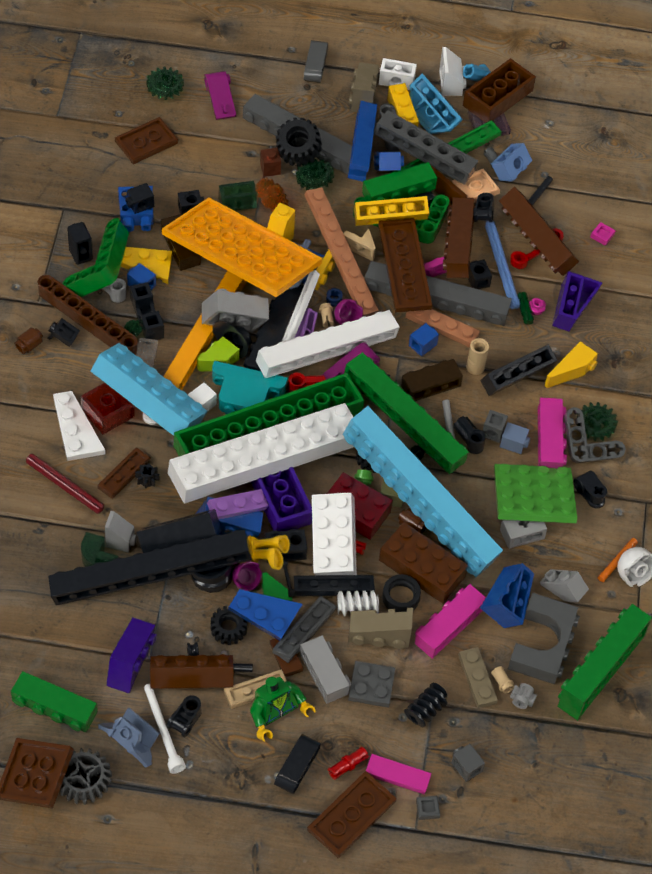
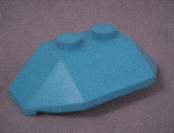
(432, 107)

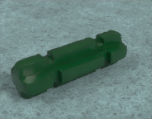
(525, 308)

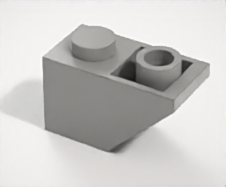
(565, 584)

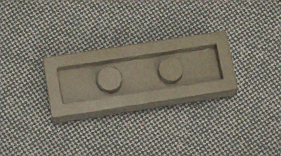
(477, 677)

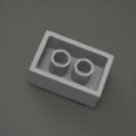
(235, 309)

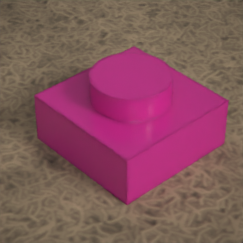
(603, 233)

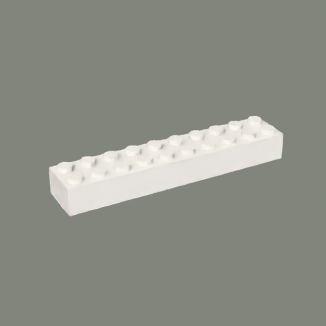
(260, 453)

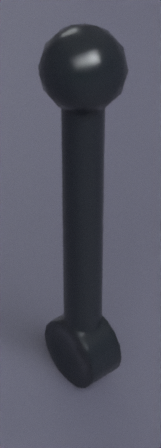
(290, 590)

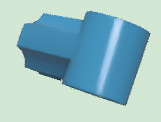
(475, 72)

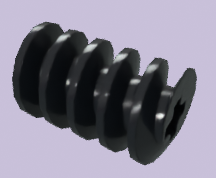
(426, 704)

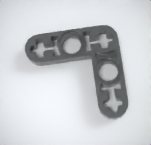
(587, 449)

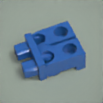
(128, 217)

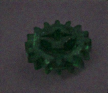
(165, 83)
(315, 175)
(598, 421)

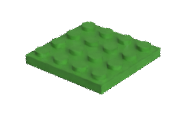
(535, 493)

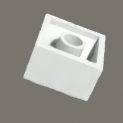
(451, 74)

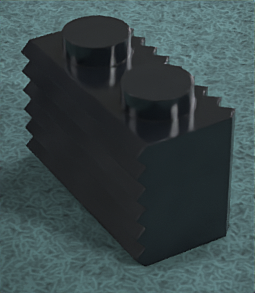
(80, 243)

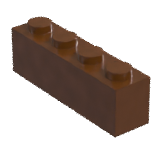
(191, 671)

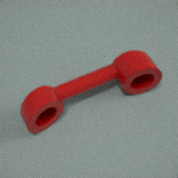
(520, 260)

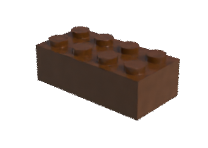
(499, 91)
(425, 561)

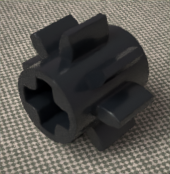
(147, 475)

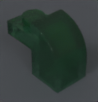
(93, 550)

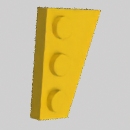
(155, 260)

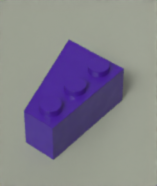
(573, 299)
(130, 654)

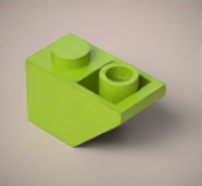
(219, 351)

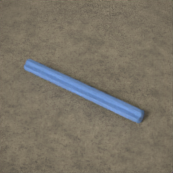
(502, 264)

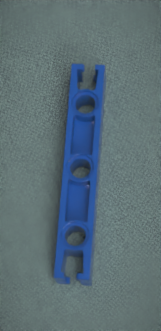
(362, 141)

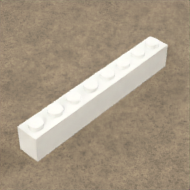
(326, 343)

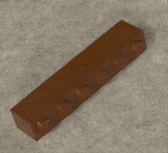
(538, 231)
(459, 238)

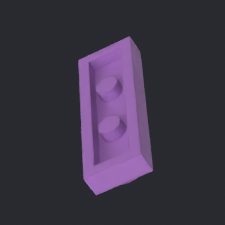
(238, 504)

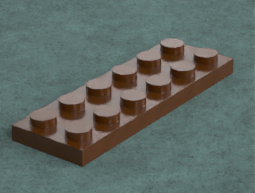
(405, 265)

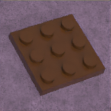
(35, 772)

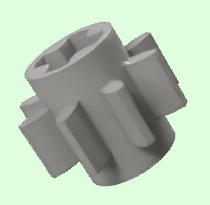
(523, 696)

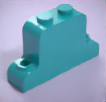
(244, 386)

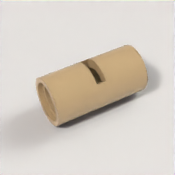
(477, 356)

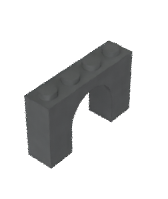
(546, 663)

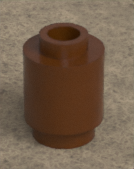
(28, 340)
(412, 520)

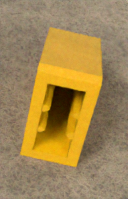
(283, 221)

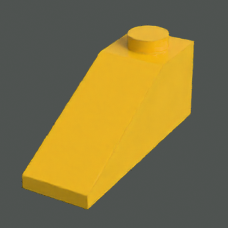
(573, 366)

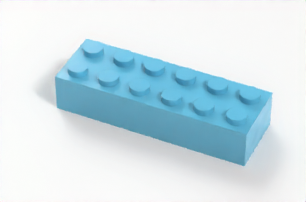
(147, 389)

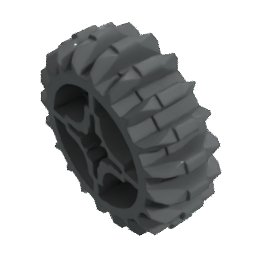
(97, 768)

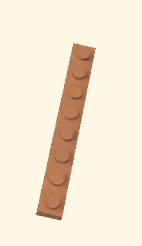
(340, 250)

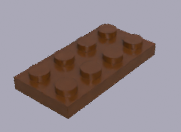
(351, 814)

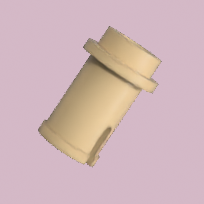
(326, 313)
(503, 680)

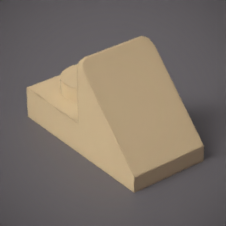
(362, 246)

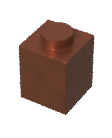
(270, 162)

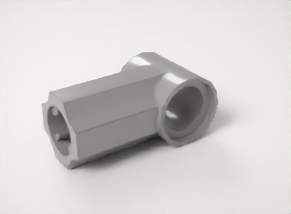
(117, 290)

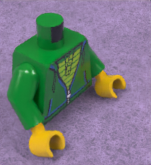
(275, 701)

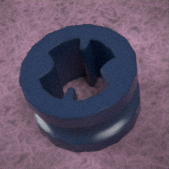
(334, 292)

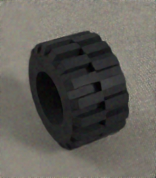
(293, 130)

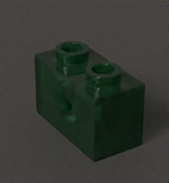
(238, 195)

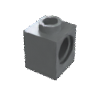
(495, 425)
(467, 762)

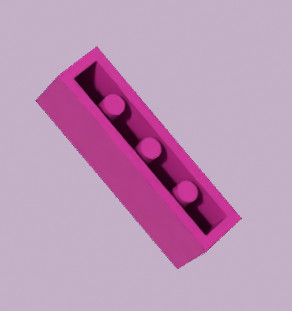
(550, 433)
(449, 621)

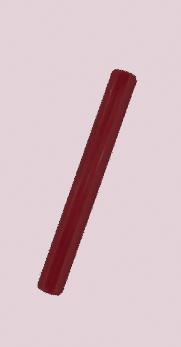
(64, 483)

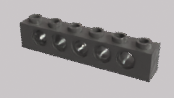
(426, 147)

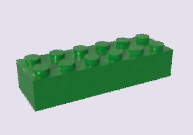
(603, 661)

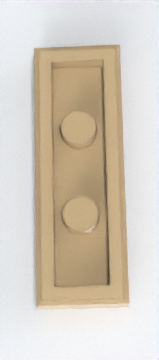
(245, 692)

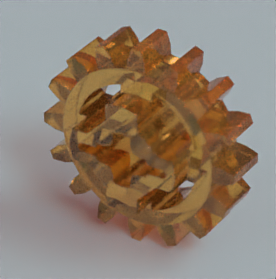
(270, 193)

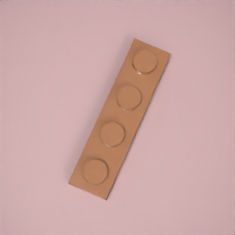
(445, 325)

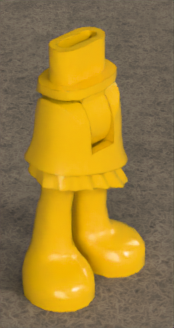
(275, 545)

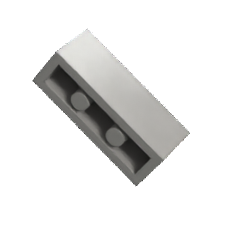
(325, 669)

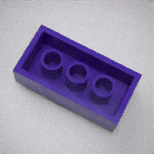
(286, 500)

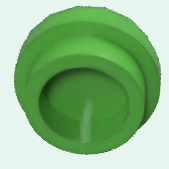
(364, 476)

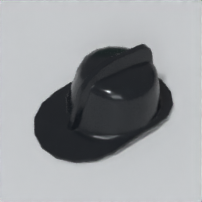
(235, 334)

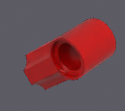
(302, 381)

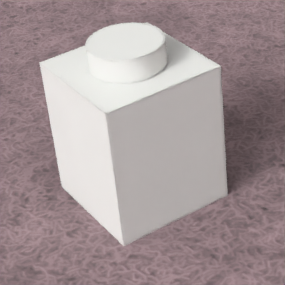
(205, 396)

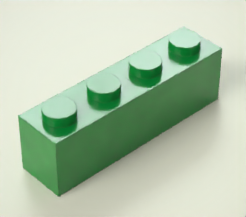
(400, 183)
(54, 702)

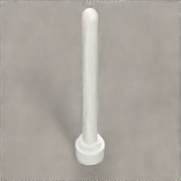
(175, 762)

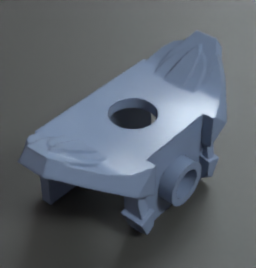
(133, 735)

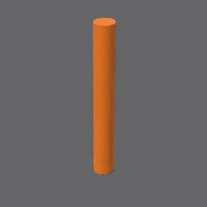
(613, 564)

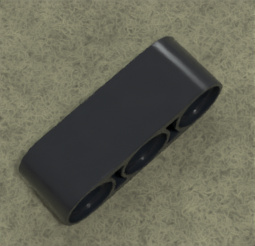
(297, 764)

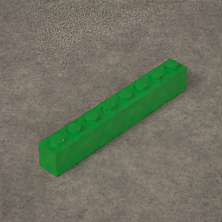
(406, 413)

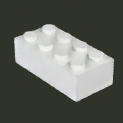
(334, 534)

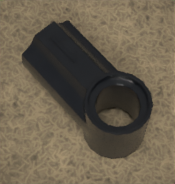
(470, 434)

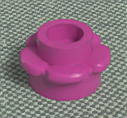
(537, 310)

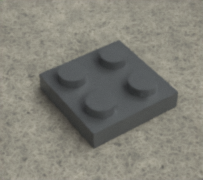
(371, 684)

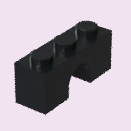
(145, 311)

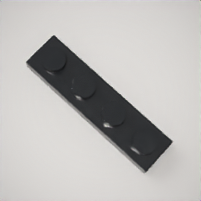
(331, 584)

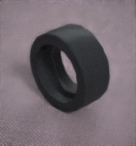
(401, 580)

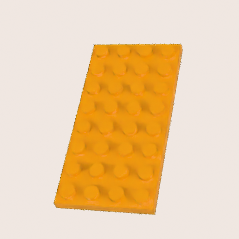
(242, 246)

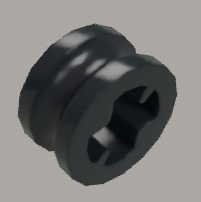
(192, 650)

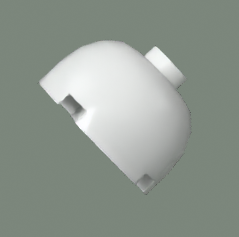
(635, 566)

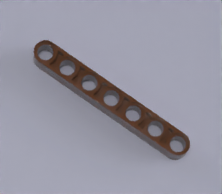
(79, 309)

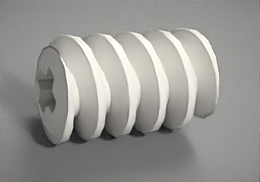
(357, 602)

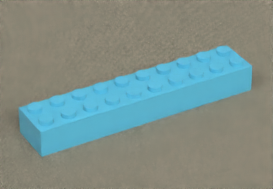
(421, 491)

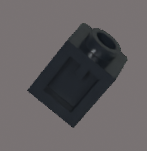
(63, 331)

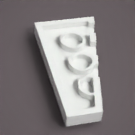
(76, 431)

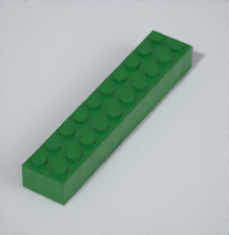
(270, 413)

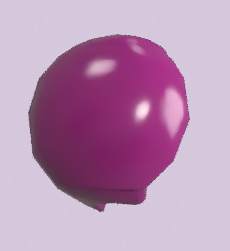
(347, 311)
(247, 575)

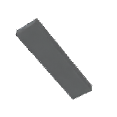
(304, 629)

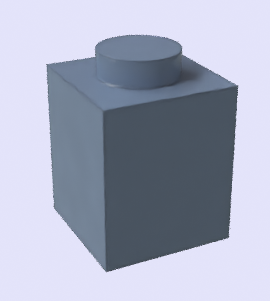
(515, 438)

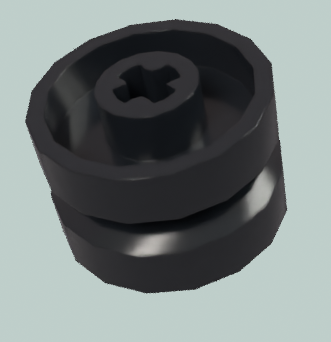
(214, 579)

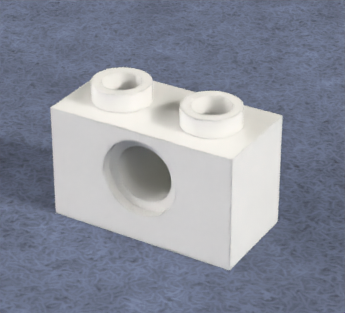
(397, 72)

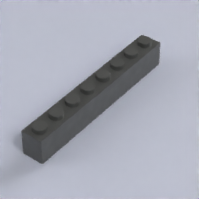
(271, 117)
(449, 296)

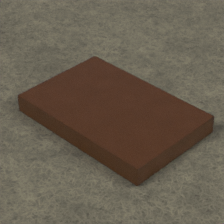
(146, 140)

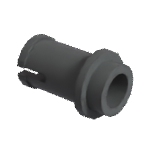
(490, 154)

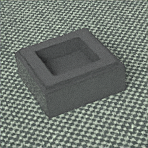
(427, 807)

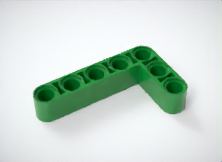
(428, 228)
(107, 262)

